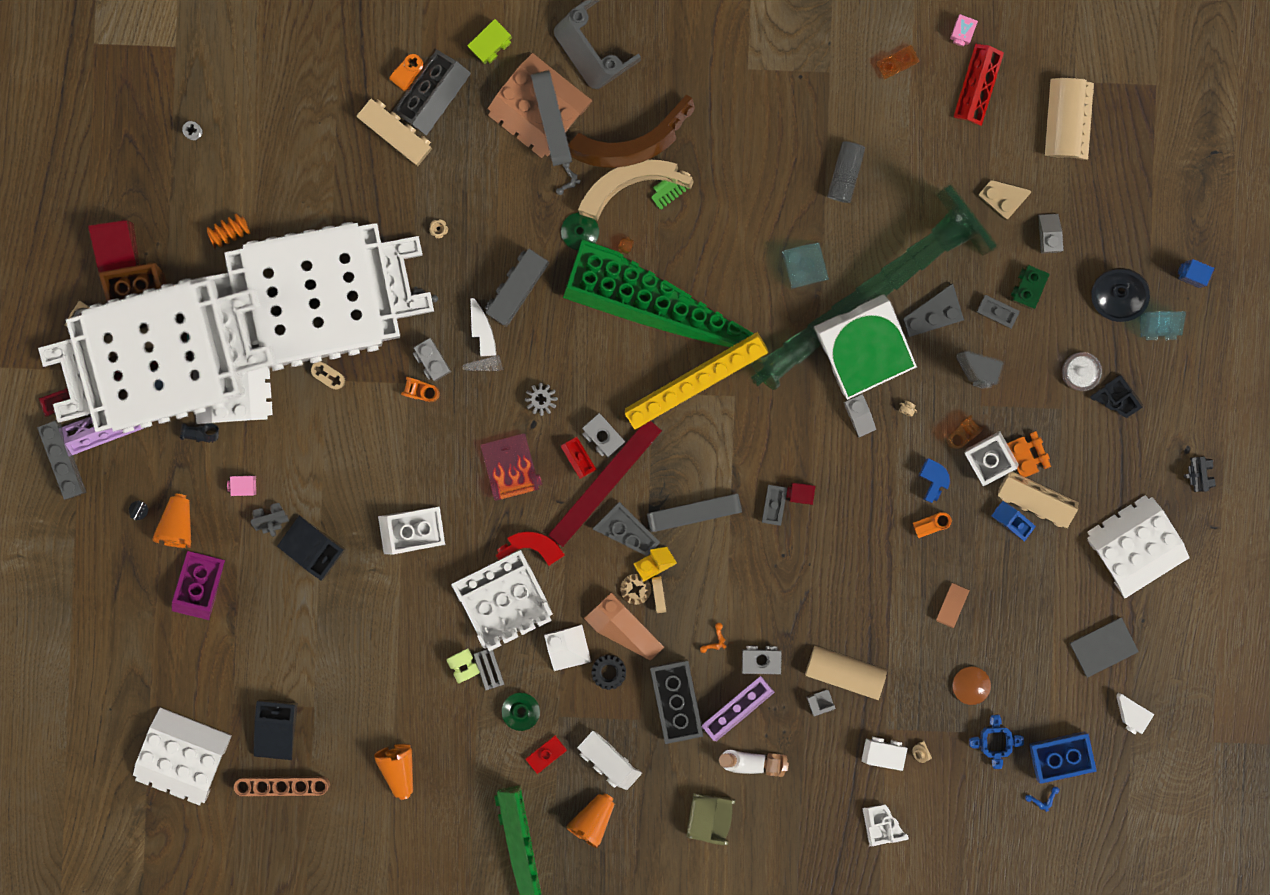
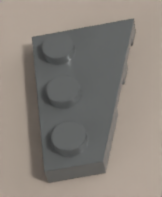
(626, 529)

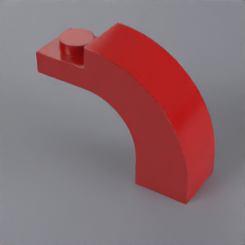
(541, 543)

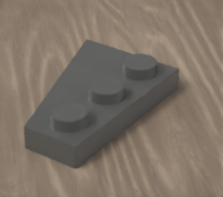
(935, 313)

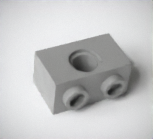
(598, 424)
(772, 665)

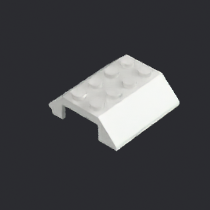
(245, 406)
(1138, 545)
(503, 600)
(180, 756)

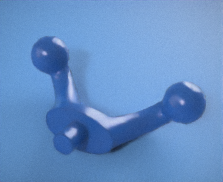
(1055, 790)

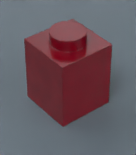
(801, 493)

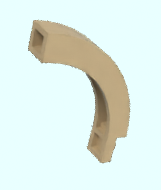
(622, 177)

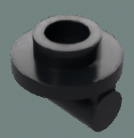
(138, 510)

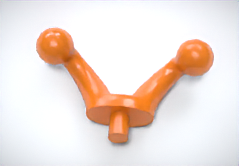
(703, 649)

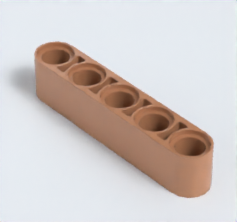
(291, 781)

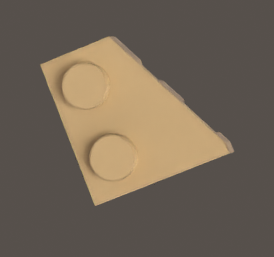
(1003, 197)

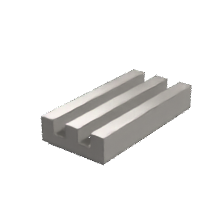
(494, 684)

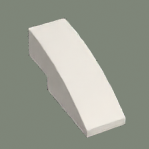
(482, 329)

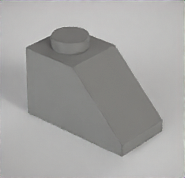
(1050, 233)
(860, 415)

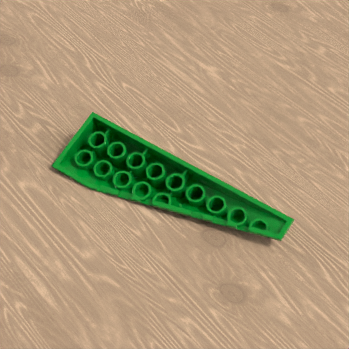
(518, 839)

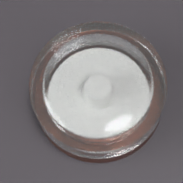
(1081, 371)

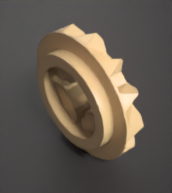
(632, 598)

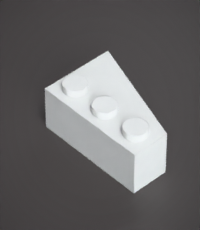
(608, 761)

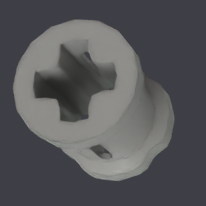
(189, 125)

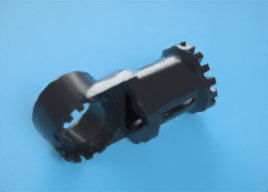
(198, 433)

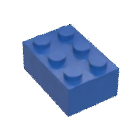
(1062, 757)

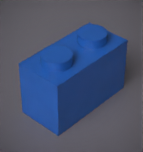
(1195, 273)

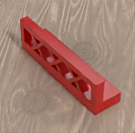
(975, 83)

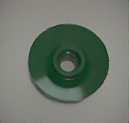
(569, 228)
(515, 720)

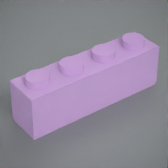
(738, 709)

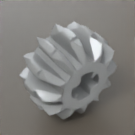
(545, 394)

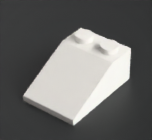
(411, 530)

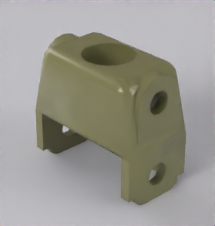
(710, 818)

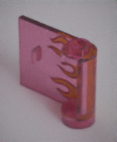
(512, 469)

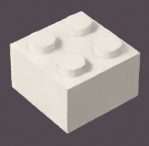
(991, 458)

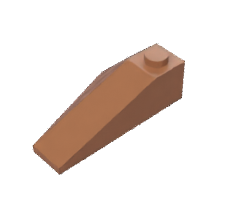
(617, 623)

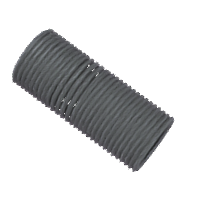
(848, 167)

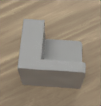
(820, 702)

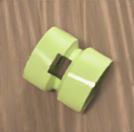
(460, 659)

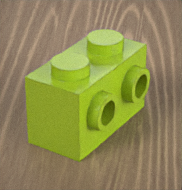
(490, 42)

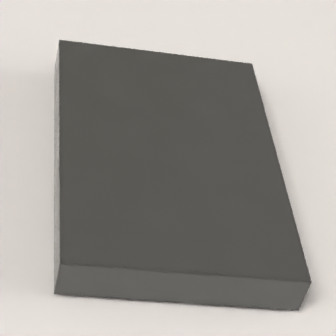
(1104, 647)

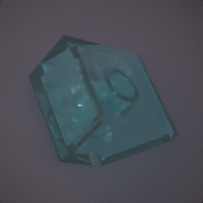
(805, 265)
(1162, 324)

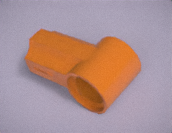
(929, 524)

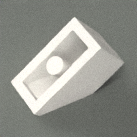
(1133, 715)

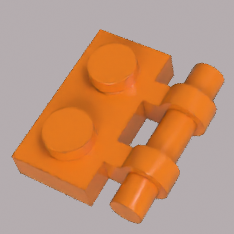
(1023, 455)

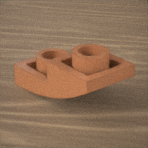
(952, 605)

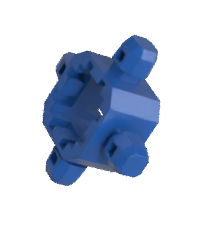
(1016, 740)

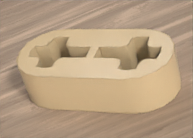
(325, 379)
(658, 594)

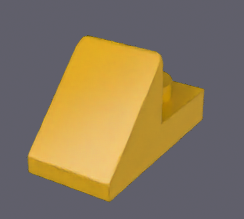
(655, 563)

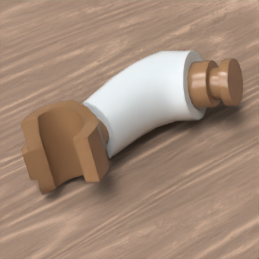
(754, 763)

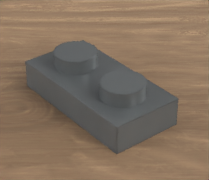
(998, 311)
(774, 505)

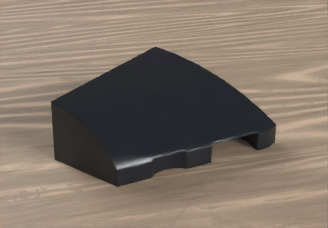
(1118, 396)

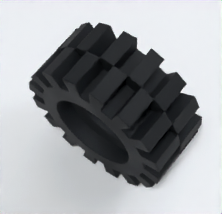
(608, 660)

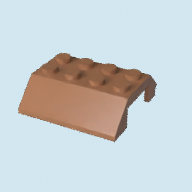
(519, 108)

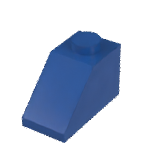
(1013, 520)

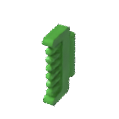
(664, 188)

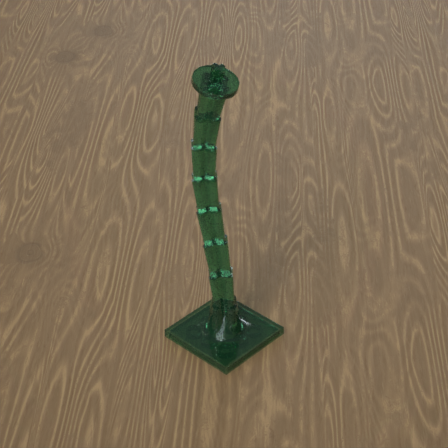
(953, 230)

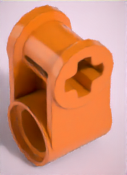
(404, 75)
(419, 390)

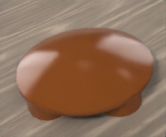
(971, 685)

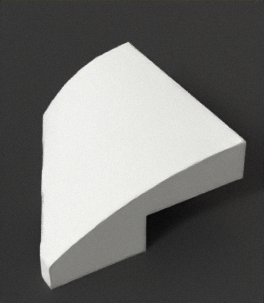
(882, 826)

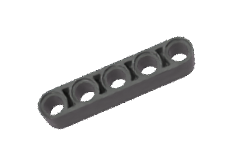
(551, 118)
(694, 512)

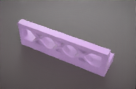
(88, 438)

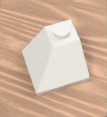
(567, 647)

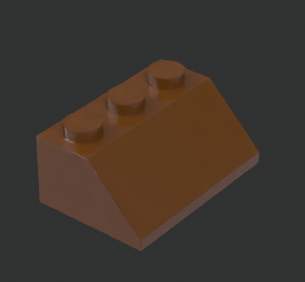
(131, 280)

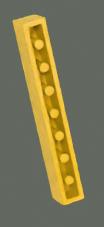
(696, 380)

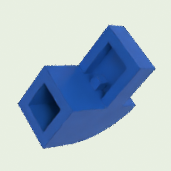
(937, 475)

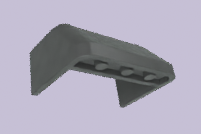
(592, 69)

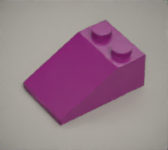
(197, 585)

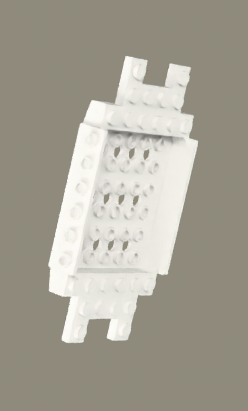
(378, 280)
(216, 339)

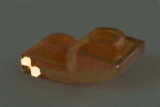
(898, 62)

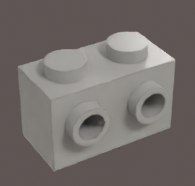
(432, 359)

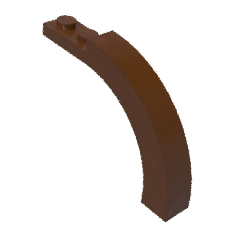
(634, 151)

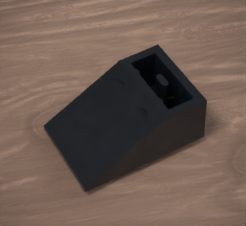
(311, 548)
(274, 729)

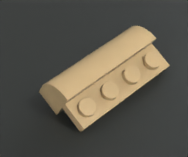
(1069, 118)

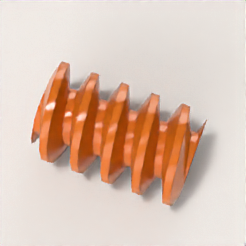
(228, 231)

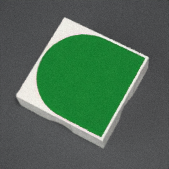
(865, 346)

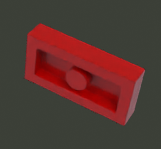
(578, 457)

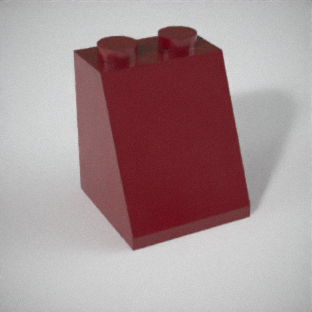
(114, 245)

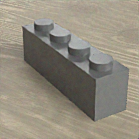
(61, 460)

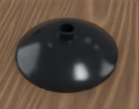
(1117, 304)

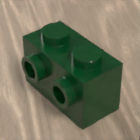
(1030, 287)

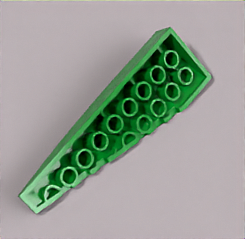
(622, 288)

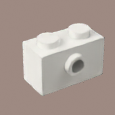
(884, 754)

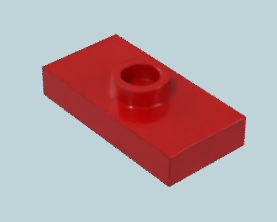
(546, 754)

